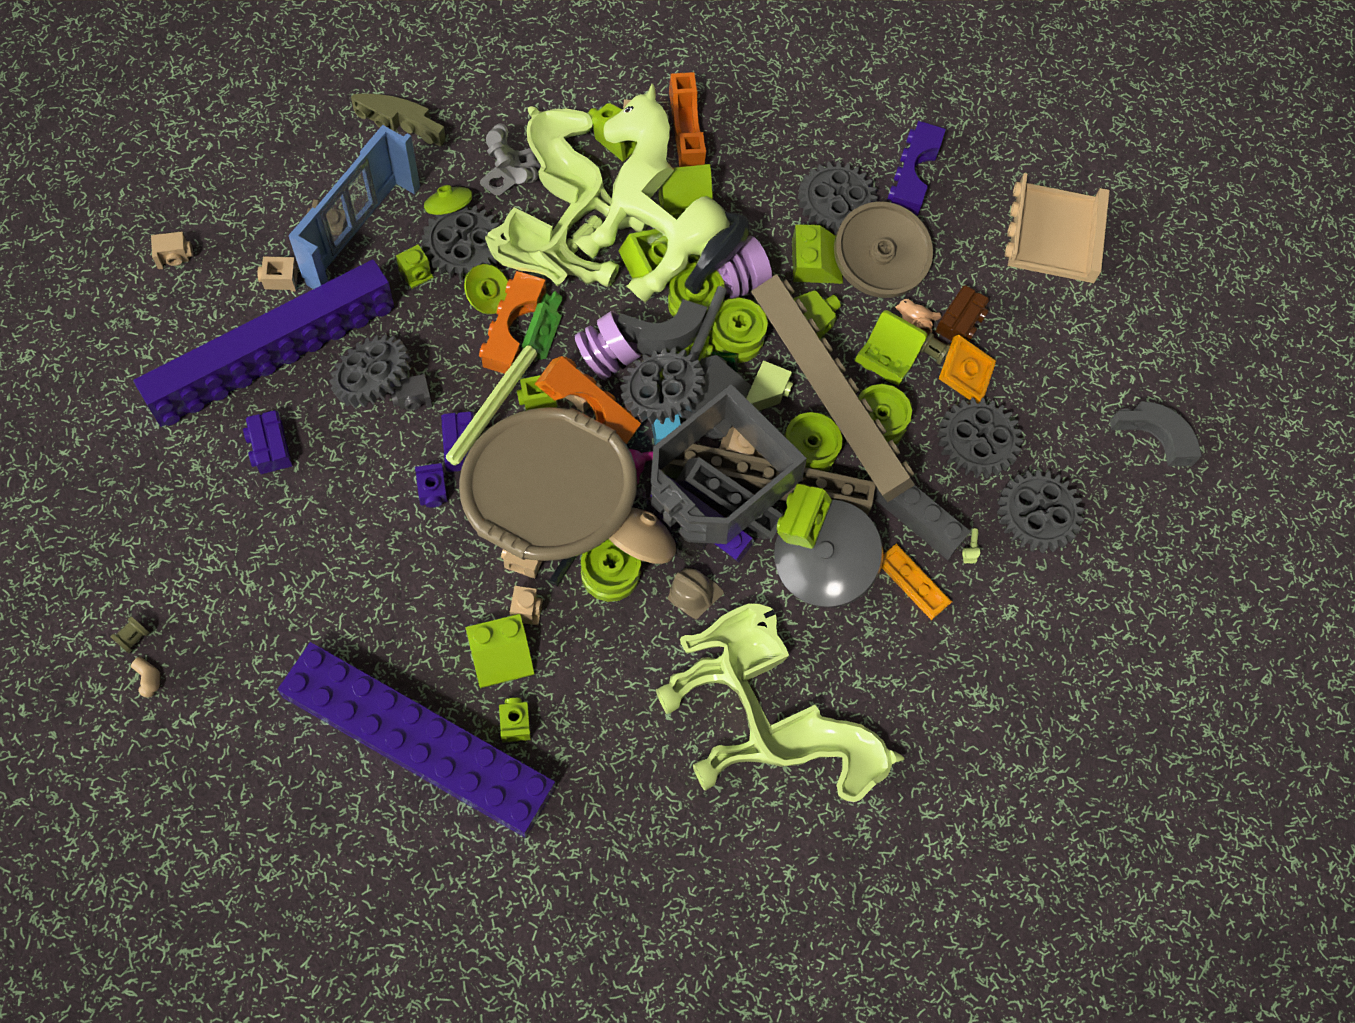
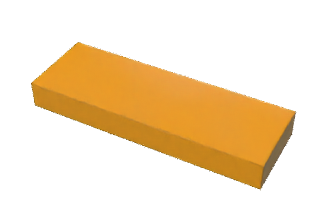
(914, 582)

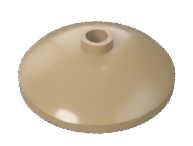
(645, 538)

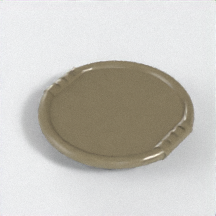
(548, 484)

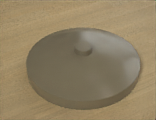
(883, 249)

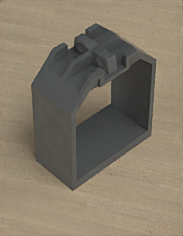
(759, 433)

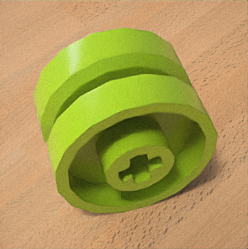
(678, 292)
(739, 329)
(890, 408)
(816, 439)
(609, 572)

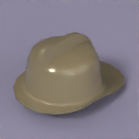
(693, 592)

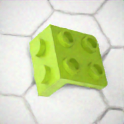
(891, 347)

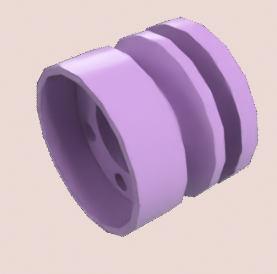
(745, 269)
(604, 348)

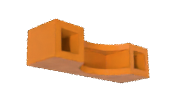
(688, 137)
(522, 297)
(564, 379)

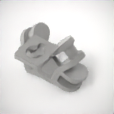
(508, 162)

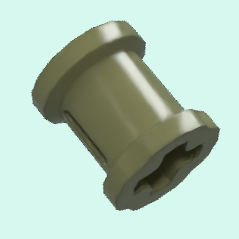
(939, 354)
(129, 634)

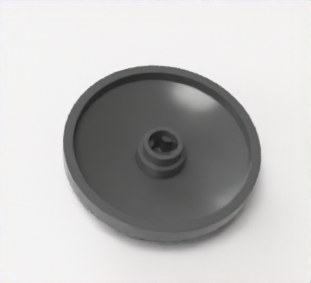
(840, 564)

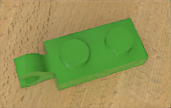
(543, 325)

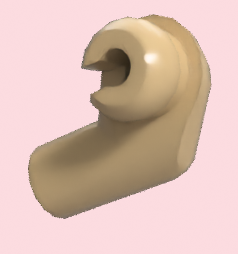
(149, 676)

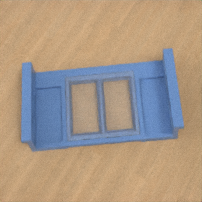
(327, 228)

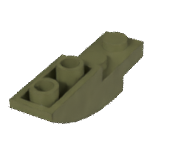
(399, 112)

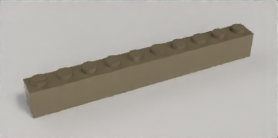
(833, 389)

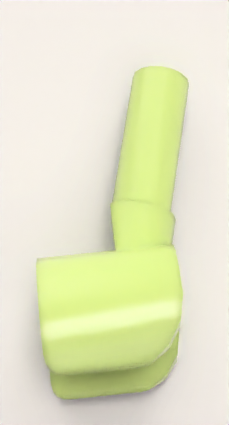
(971, 554)

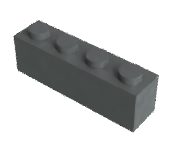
(725, 495)
(926, 520)

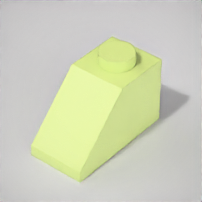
(769, 386)

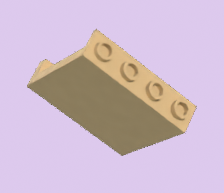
(1057, 231)

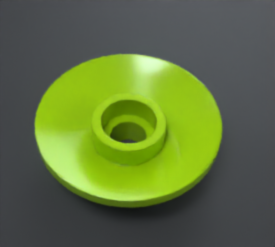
(447, 200)
(492, 282)

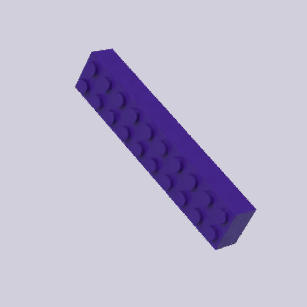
(265, 343)
(417, 739)

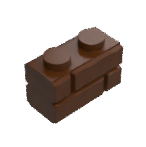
(963, 314)

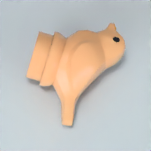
(917, 315)

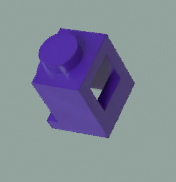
(427, 475)

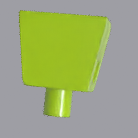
(599, 118)
(820, 310)

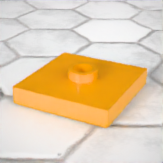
(967, 369)

